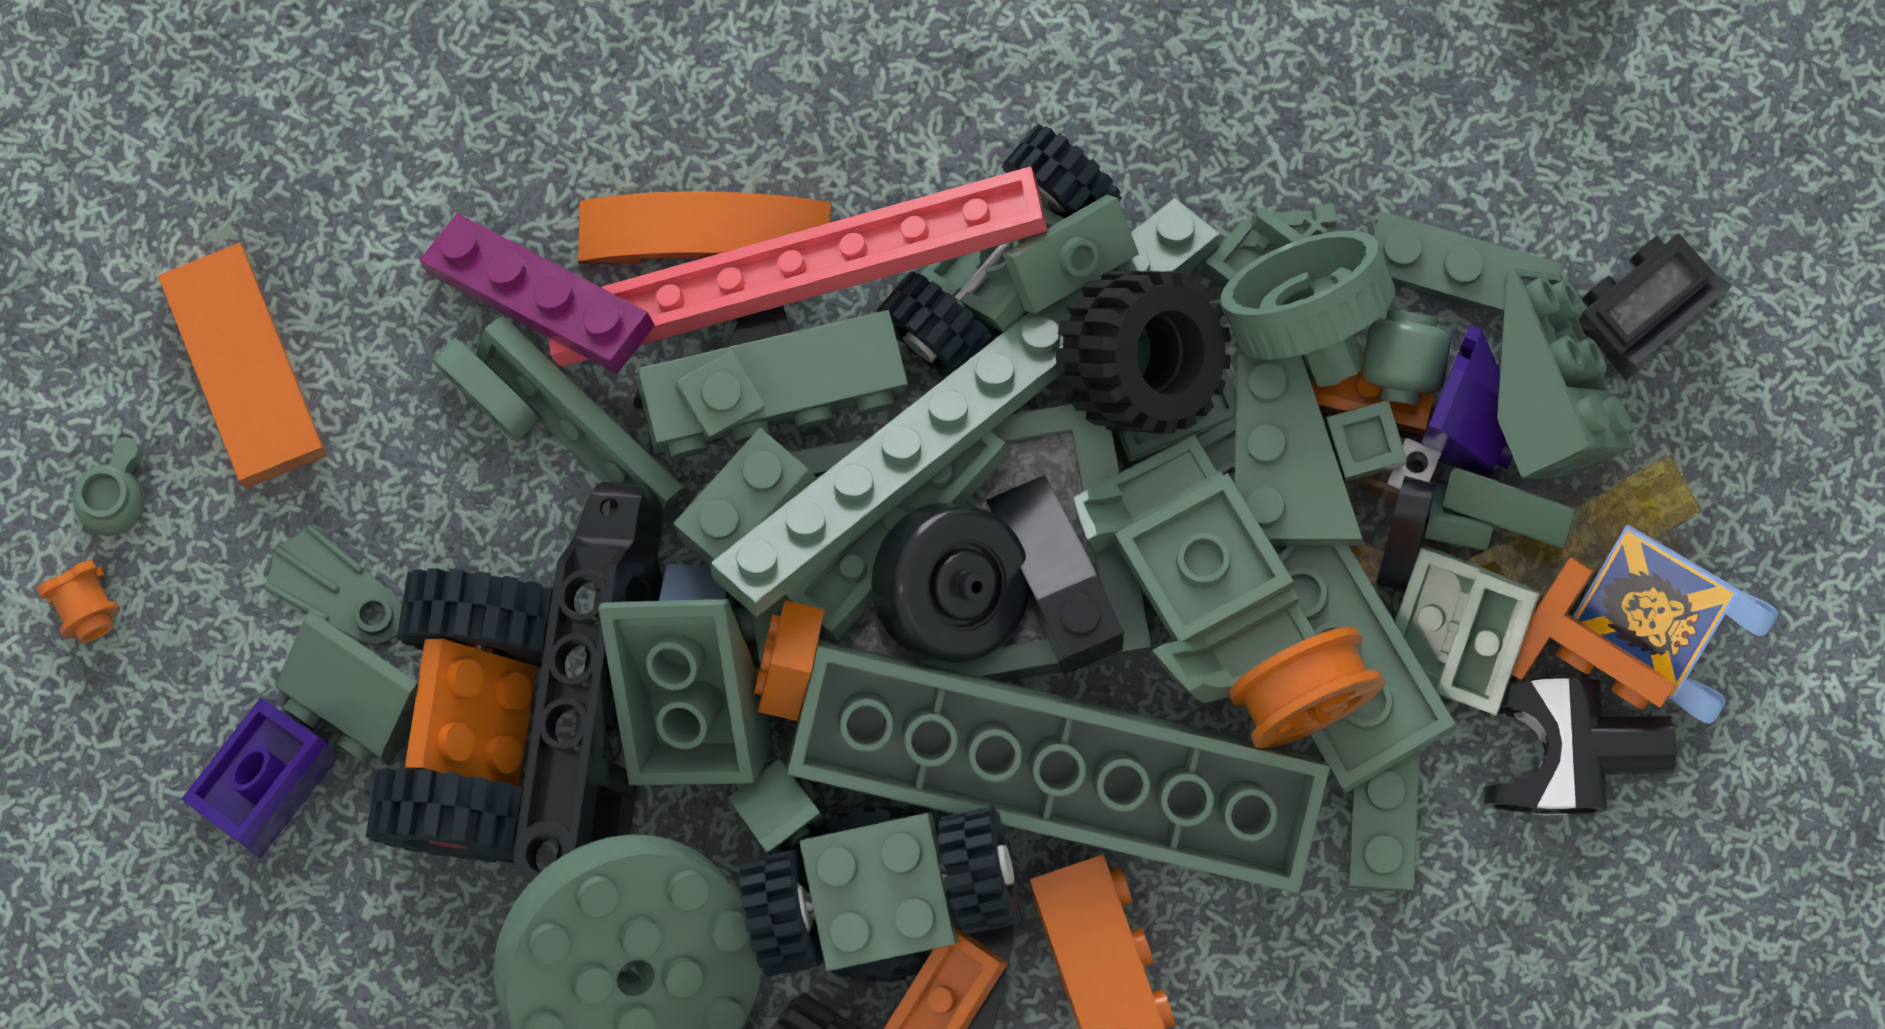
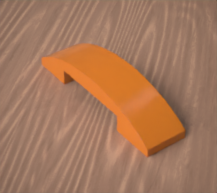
(688, 224)

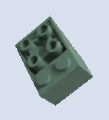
(1553, 384)

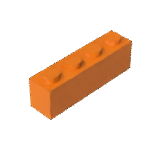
(1096, 950)

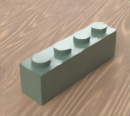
(796, 374)

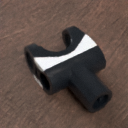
(1578, 748)

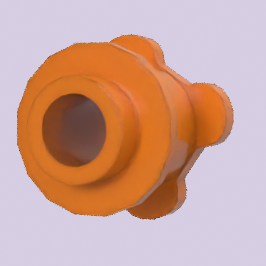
(80, 602)

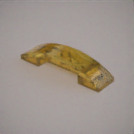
(1649, 501)

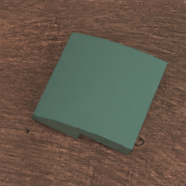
(1465, 627)

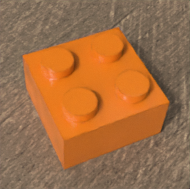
(788, 659)

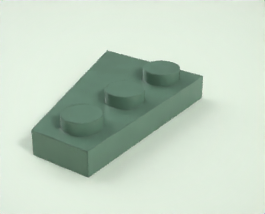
(1287, 458)

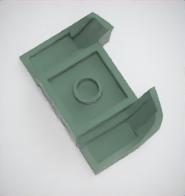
(1198, 566)

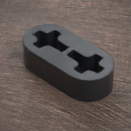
(1406, 533)

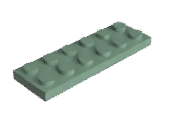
(1338, 595)

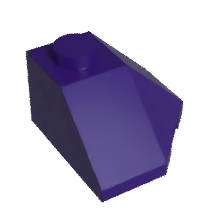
(1467, 411)

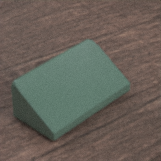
(1510, 507)

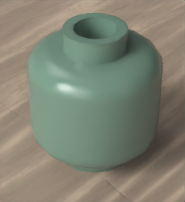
(1406, 356)

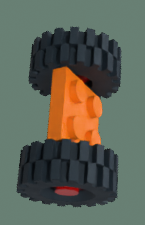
(469, 715)

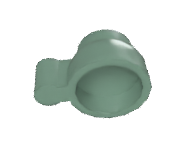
(109, 495)

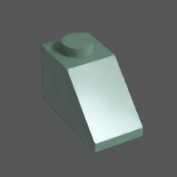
(777, 809)

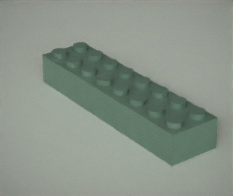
(1058, 766)

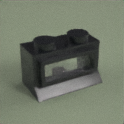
(1650, 303)

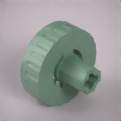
(1311, 302)

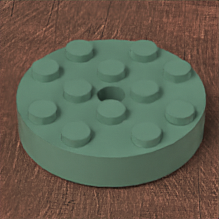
(621, 905)

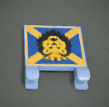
(1667, 613)

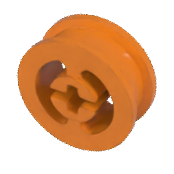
(1306, 687)

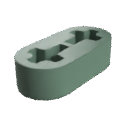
(485, 389)

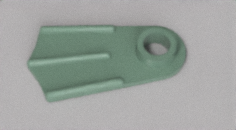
(324, 579)

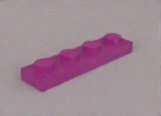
(537, 293)

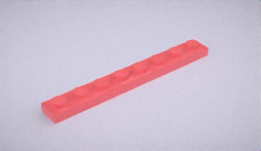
(832, 256)

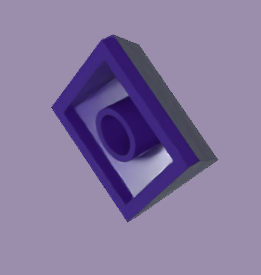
(260, 777)

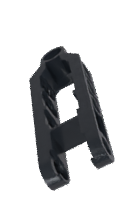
(568, 784)

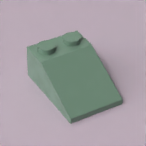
(684, 693)

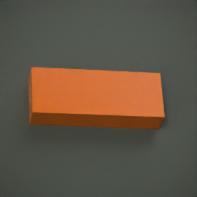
(242, 365)

